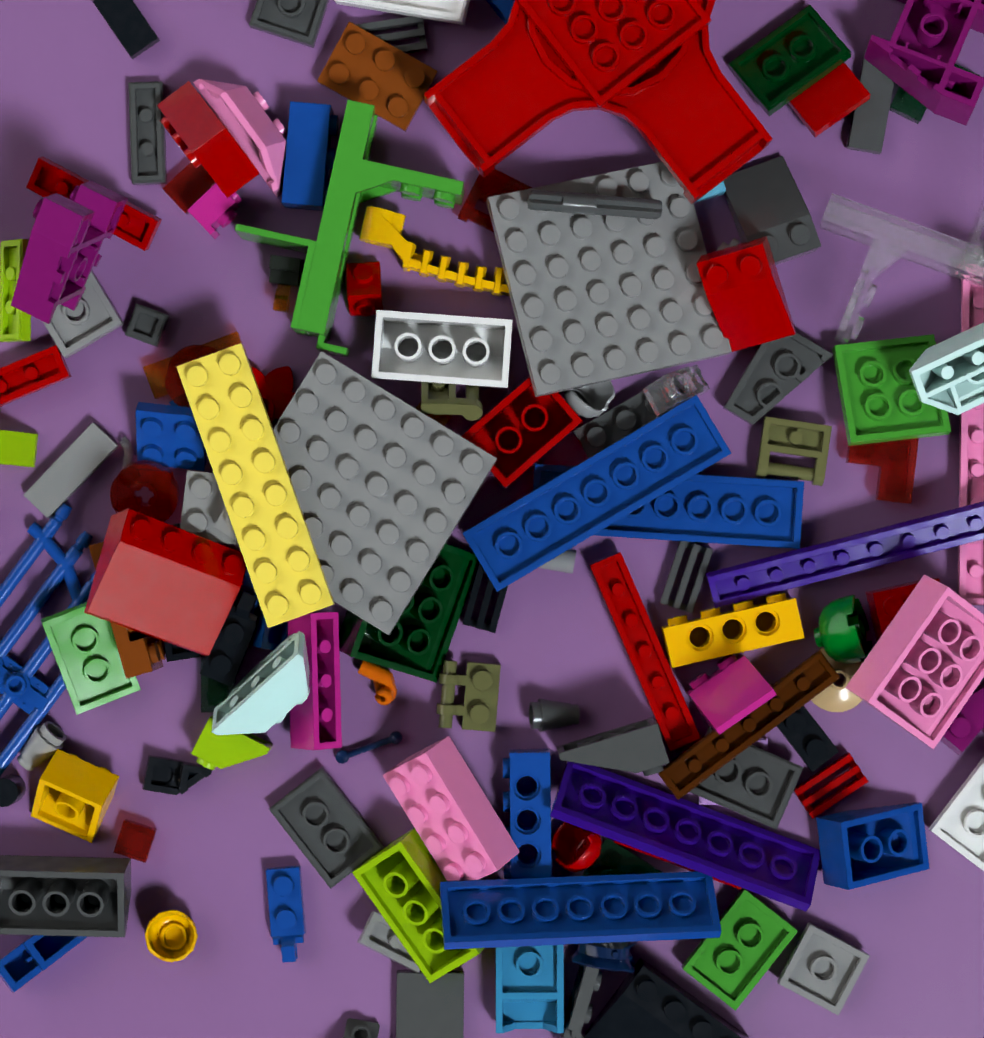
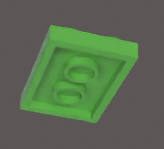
(87, 658)
(744, 952)

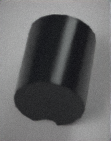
(11, 789)

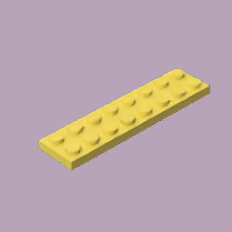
(255, 485)

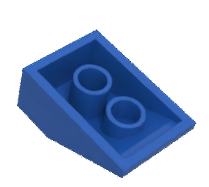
(872, 844)

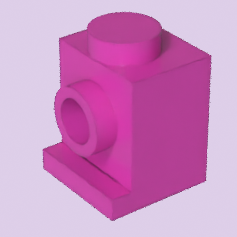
(215, 210)

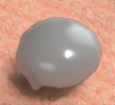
(590, 400)

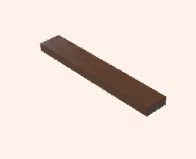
(716, 750)

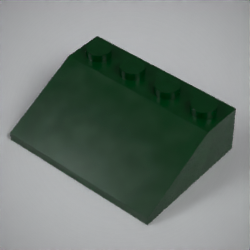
(426, 626)

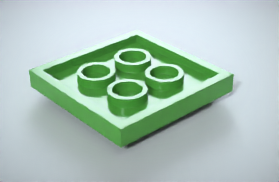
(880, 394)

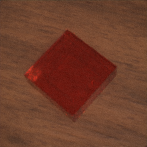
(135, 840)

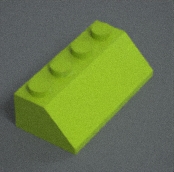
(406, 891)

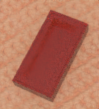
(189, 186)

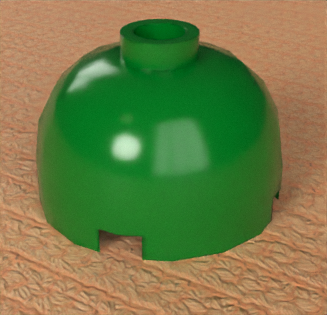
(844, 630)

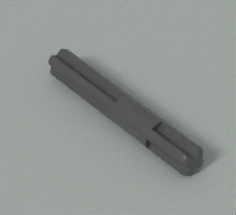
(594, 204)

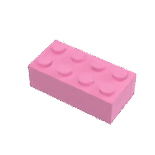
(451, 812)

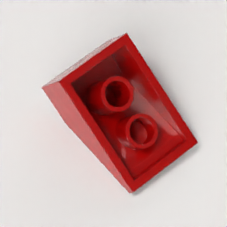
(746, 294)

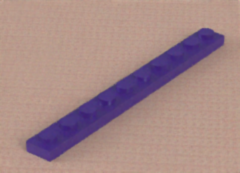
(847, 555)

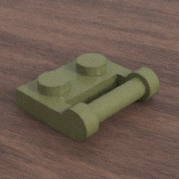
(442, 400)
(793, 439)

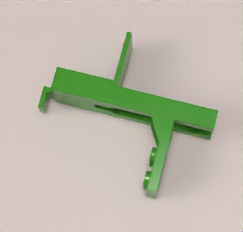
(351, 183)

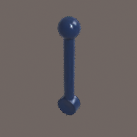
(343, 756)

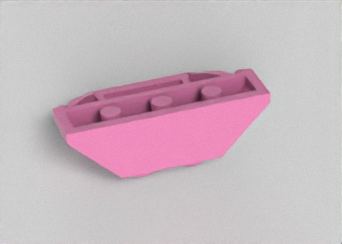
(250, 127)

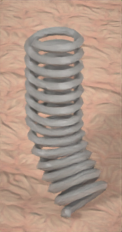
(127, 451)

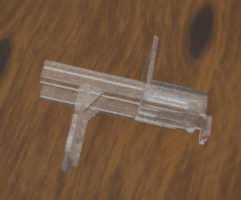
(894, 239)

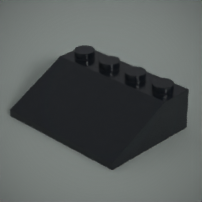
(657, 1007)

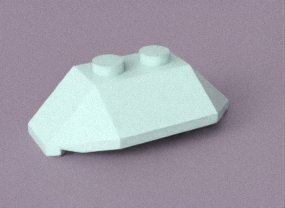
(952, 372)
(266, 691)

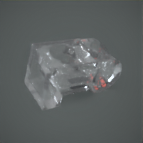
(675, 389)

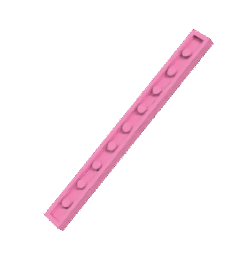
(971, 462)

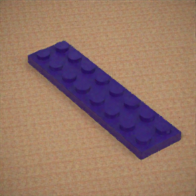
(687, 834)

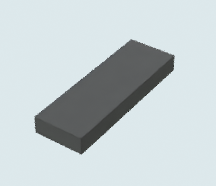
(871, 118)
(147, 133)

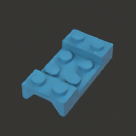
(530, 988)

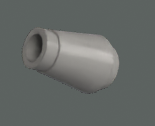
(41, 745)

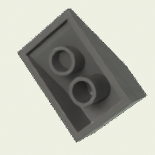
(770, 205)
(626, 748)

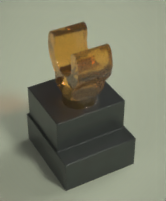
(284, 273)

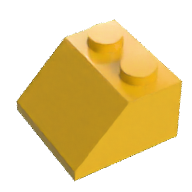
(74, 795)

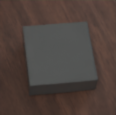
(147, 325)

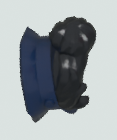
(605, 956)

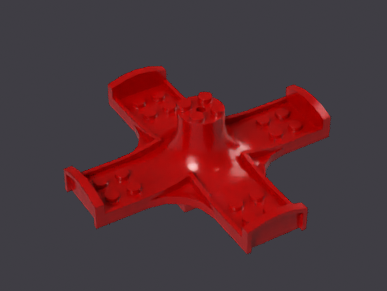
(610, 56)

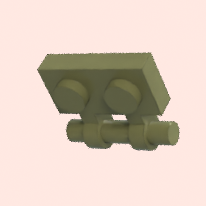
(480, 695)

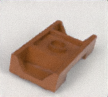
(136, 653)

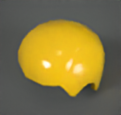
(171, 935)

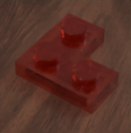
(895, 464)

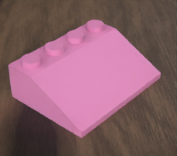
(925, 662)

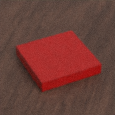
(829, 100)

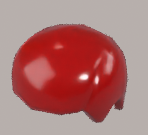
(575, 847)

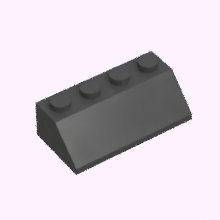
(64, 895)

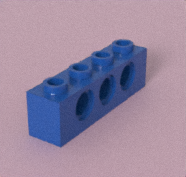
(536, 765)

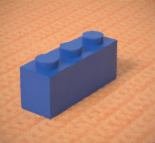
(308, 155)

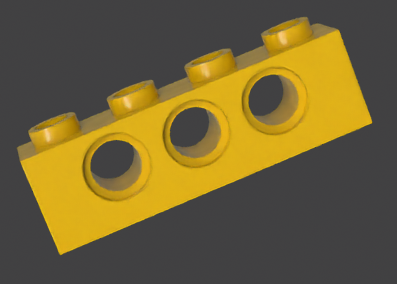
(784, 628)

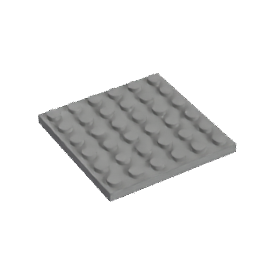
(603, 290)
(373, 487)

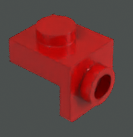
(364, 288)

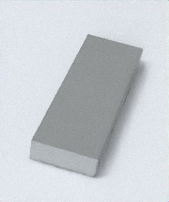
(71, 470)

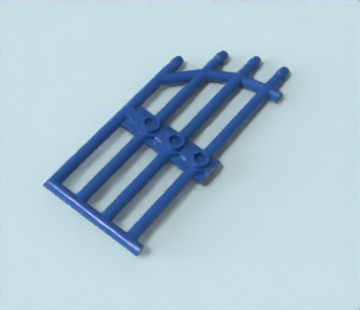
(17, 682)

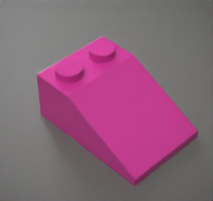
(729, 692)

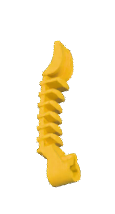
(385, 229)

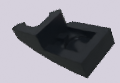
(172, 775)

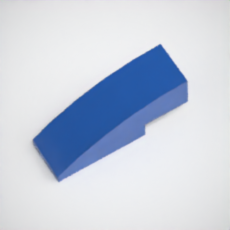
(33, 957)

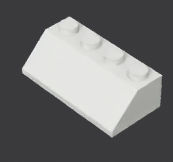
(442, 349)

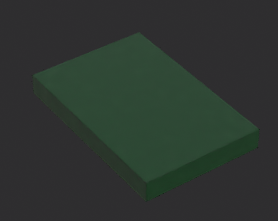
(789, 60)

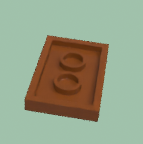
(378, 75)

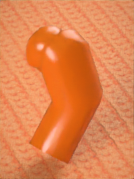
(383, 681)

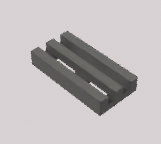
(399, 23)
(686, 576)

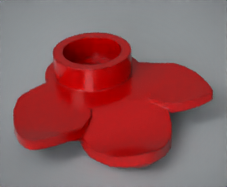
(275, 389)

